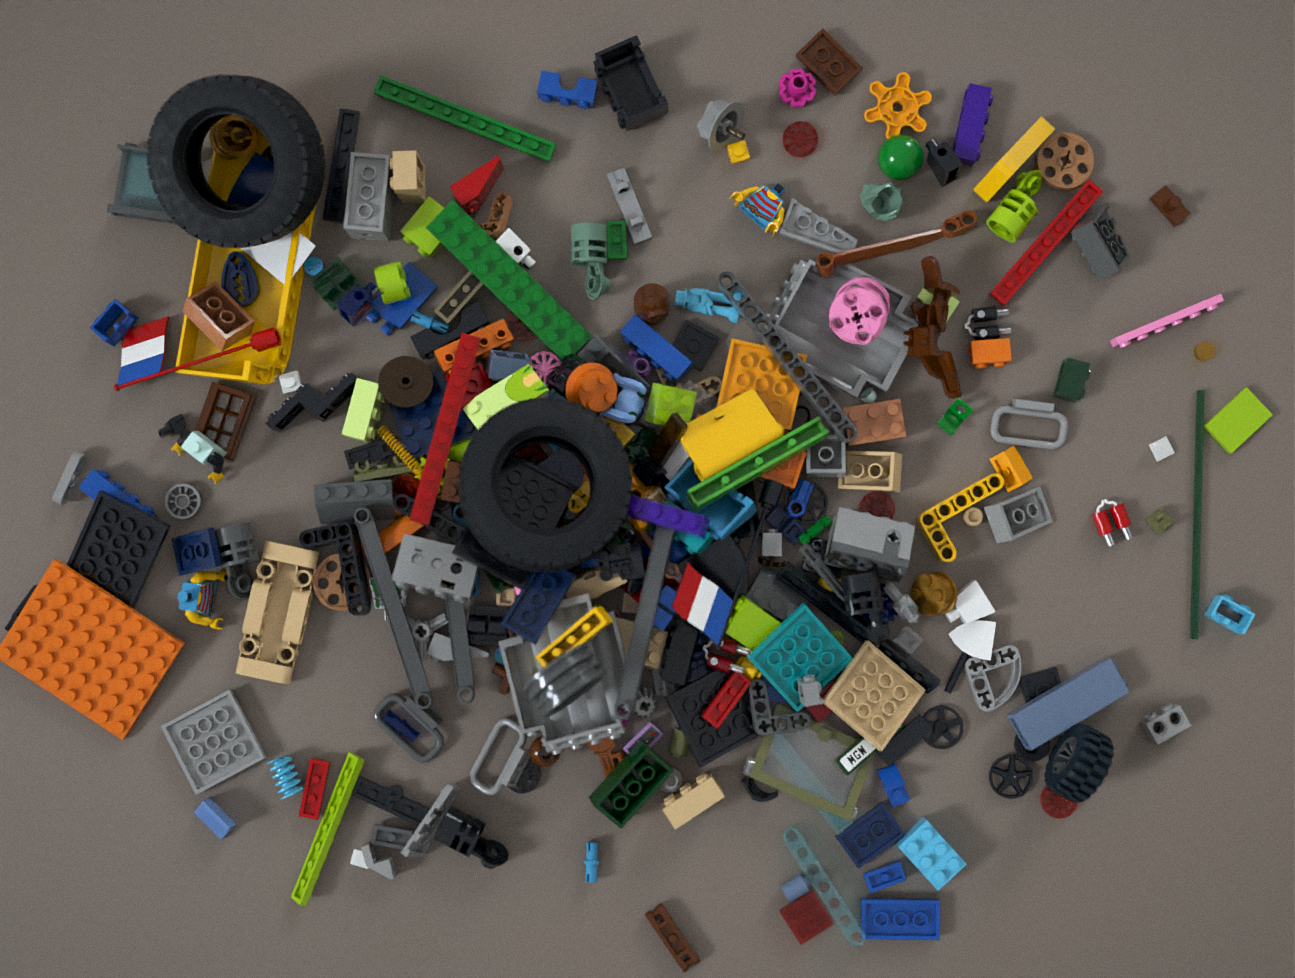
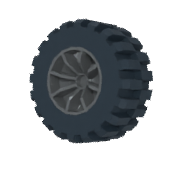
(1079, 763)

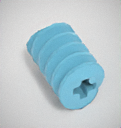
(285, 776)

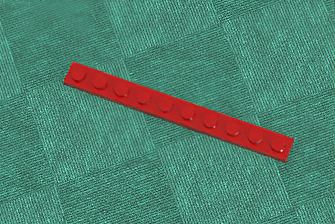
(444, 429)

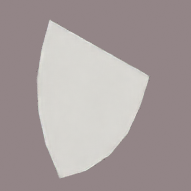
(975, 638)

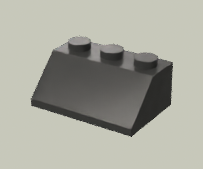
(774, 594)

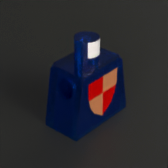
(356, 303)

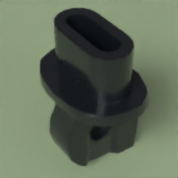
(173, 426)

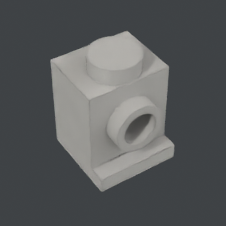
(809, 691)

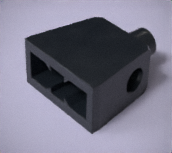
(943, 162)

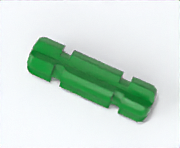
(815, 530)

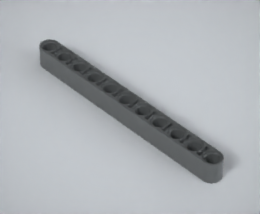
(785, 347)

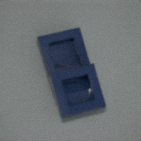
(785, 524)

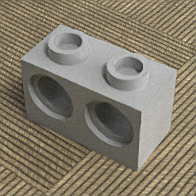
(1166, 728)

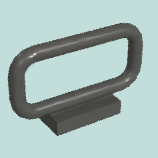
(425, 717)

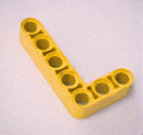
(1013, 159)
(953, 508)

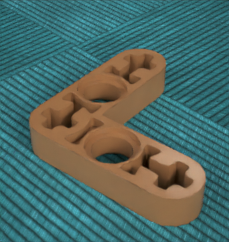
(496, 226)

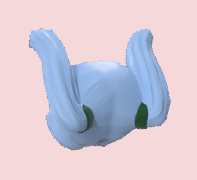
(629, 401)

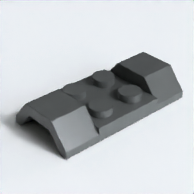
(601, 352)

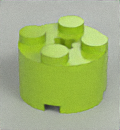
(392, 282)

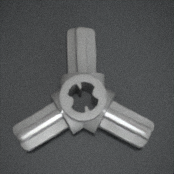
(902, 604)
(430, 626)

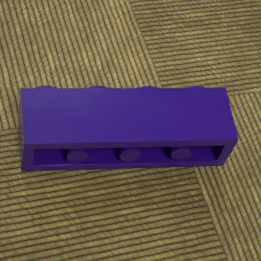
(971, 123)
(668, 517)

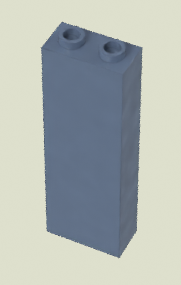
(1068, 703)

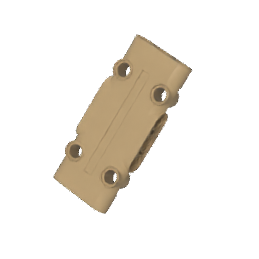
(277, 612)

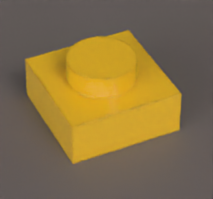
(738, 152)

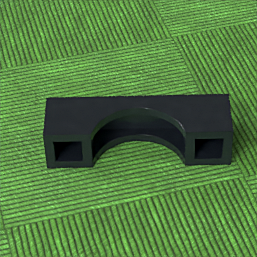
(472, 320)

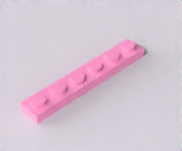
(1175, 318)

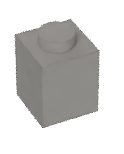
(771, 543)

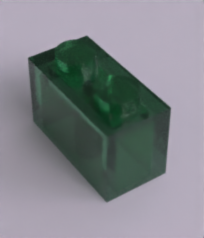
(1072, 380)

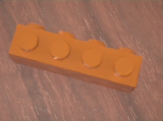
(493, 337)

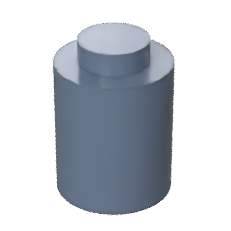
(796, 887)

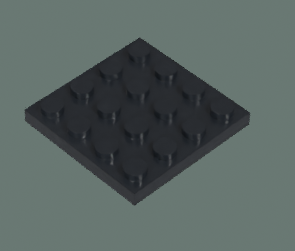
(702, 738)

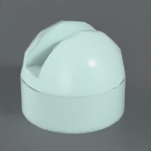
(868, 396)

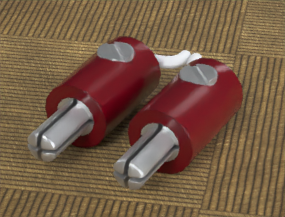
(723, 663)

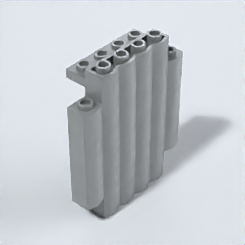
(804, 322)
(590, 715)

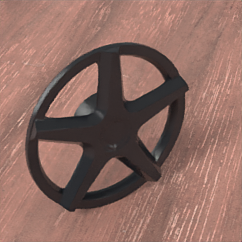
(942, 727)
(1011, 776)

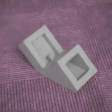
(383, 866)

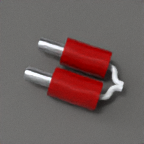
(1120, 518)

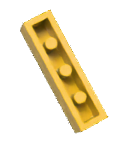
(581, 632)

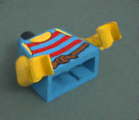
(762, 206)
(198, 597)

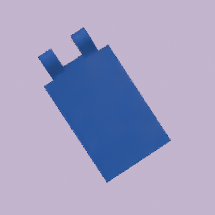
(401, 312)

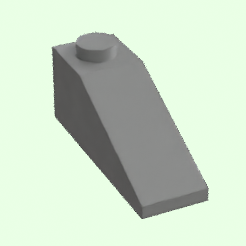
(441, 649)

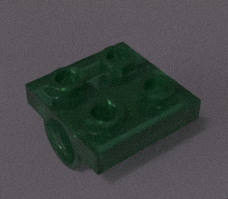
(334, 282)

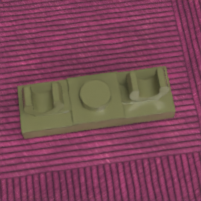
(381, 469)

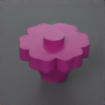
(797, 88)

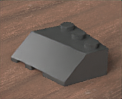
(1100, 243)

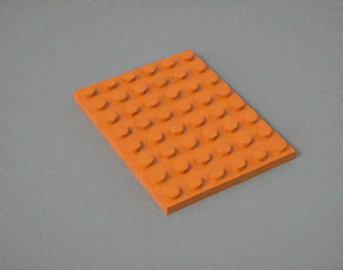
(89, 649)

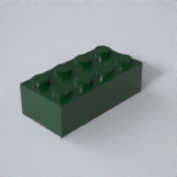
(631, 784)

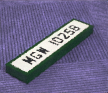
(857, 754)

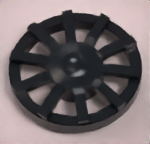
(525, 776)

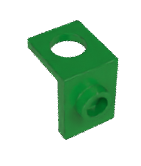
(953, 417)

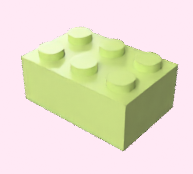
(364, 411)

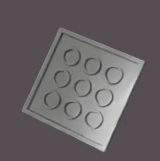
(213, 741)

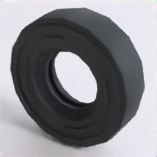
(1033, 756)

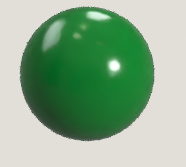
(900, 157)

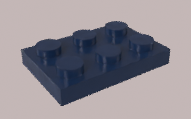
(196, 551)
(870, 835)

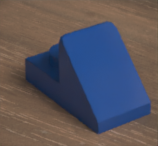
(893, 785)

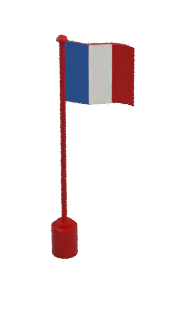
(145, 351)

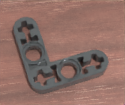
(766, 717)

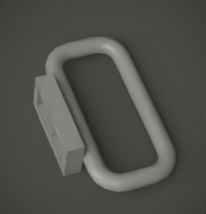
(1029, 408)
(514, 765)

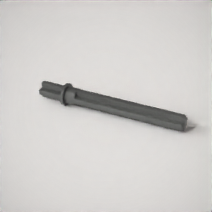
(814, 560)

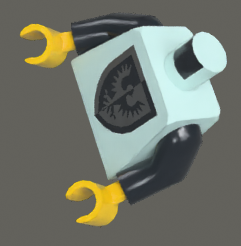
(203, 450)

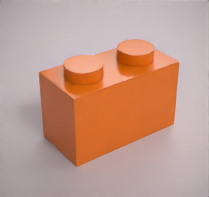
(989, 352)

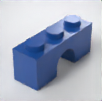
(582, 95)

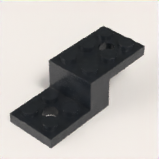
(312, 400)

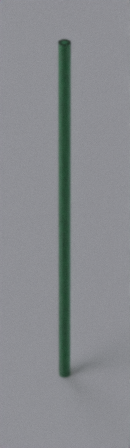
(1197, 509)

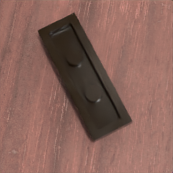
(668, 439)

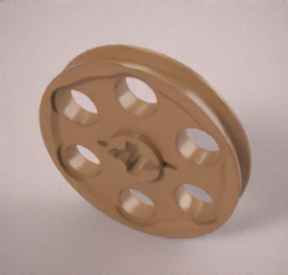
(1073, 161)
(333, 587)

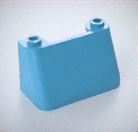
(724, 514)

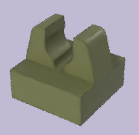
(1159, 521)

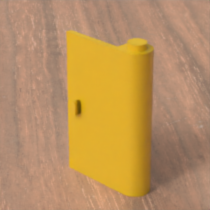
(737, 434)

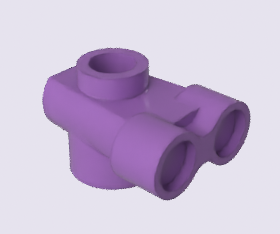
(633, 357)

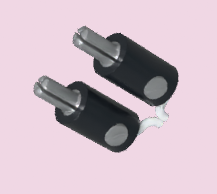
(987, 314)

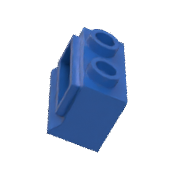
(108, 317)

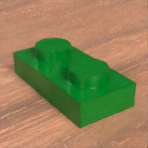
(616, 240)

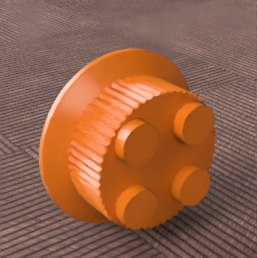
(592, 387)

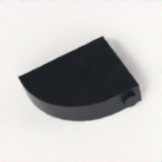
(721, 564)

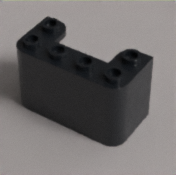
(629, 84)

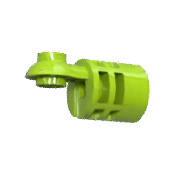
(1016, 208)

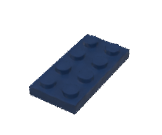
(537, 604)

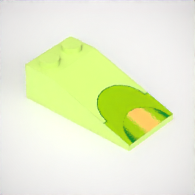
(516, 387)

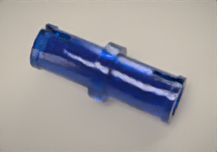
(401, 726)

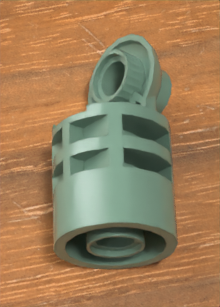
(590, 252)

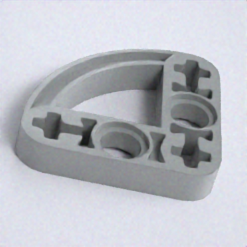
(979, 673)

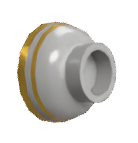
(674, 781)

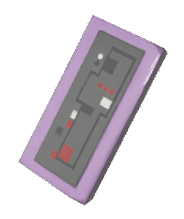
(649, 734)

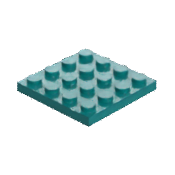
(796, 649)

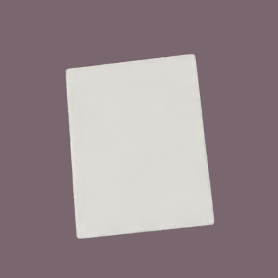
(275, 255)

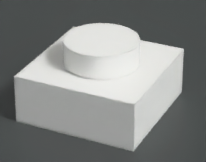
(290, 382)

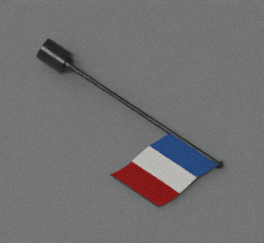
(704, 602)

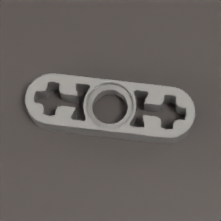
(69, 478)

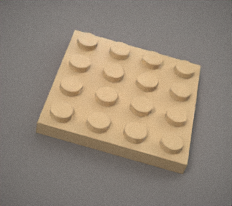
(873, 695)

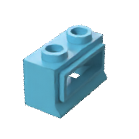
(1242, 609)

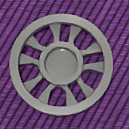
(183, 501)

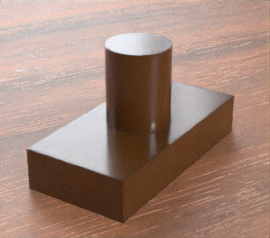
(1170, 205)
(500, 671)

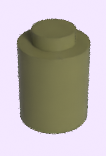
(678, 744)

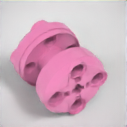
(859, 310)

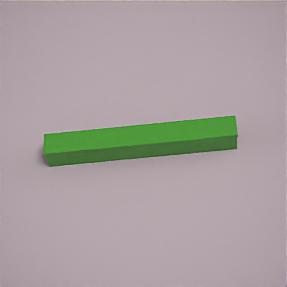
(756, 464)

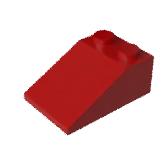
(476, 186)

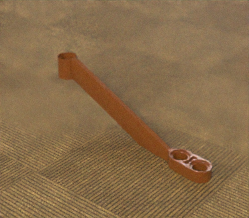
(894, 245)

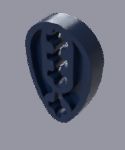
(250, 281)

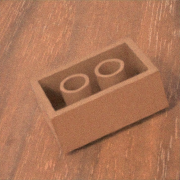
(218, 316)
(876, 422)

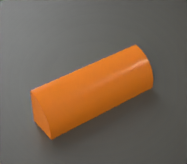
(392, 534)

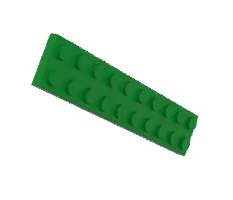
(508, 280)

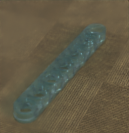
(827, 895)

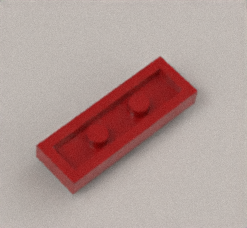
(726, 699)
(314, 788)

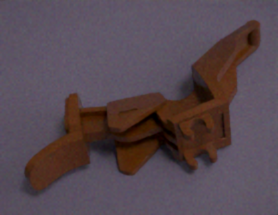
(931, 322)

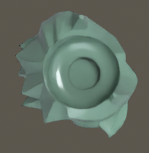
(882, 201)

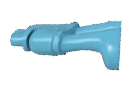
(701, 301)

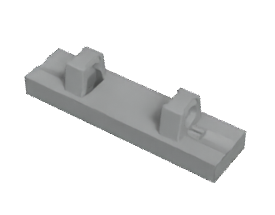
(629, 206)

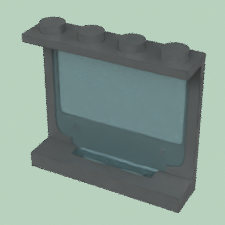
(134, 189)

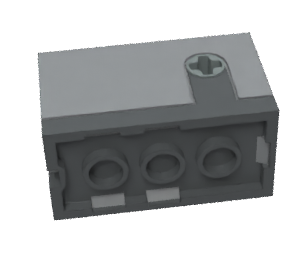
(869, 544)

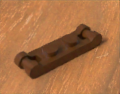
(672, 937)

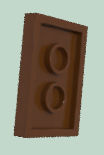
(828, 62)

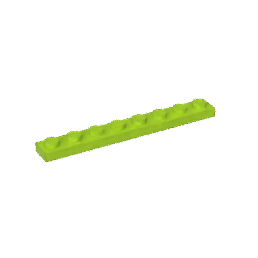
(327, 829)

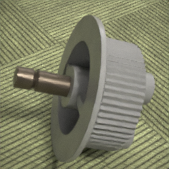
(721, 124)

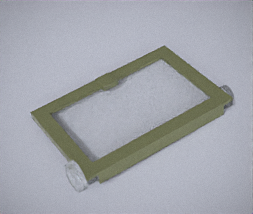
(805, 766)

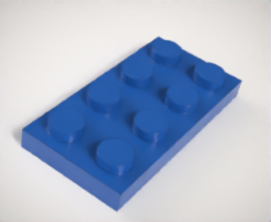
(900, 919)

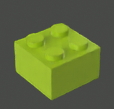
(669, 400)

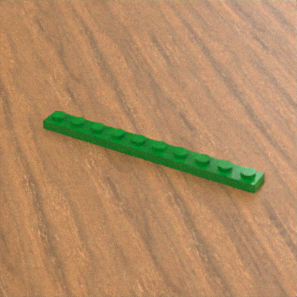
(465, 119)

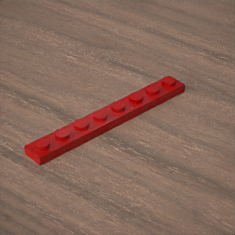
(1046, 242)

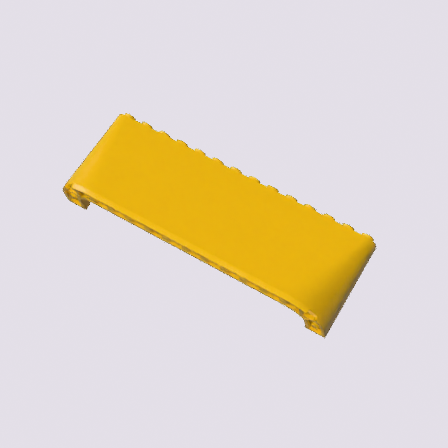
(274, 307)

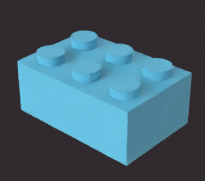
(930, 853)

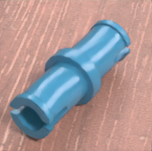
(430, 322)
(591, 861)

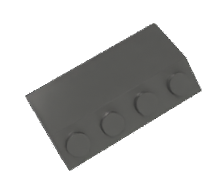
(340, 500)

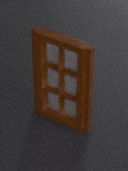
(225, 417)

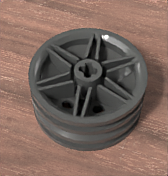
(564, 680)

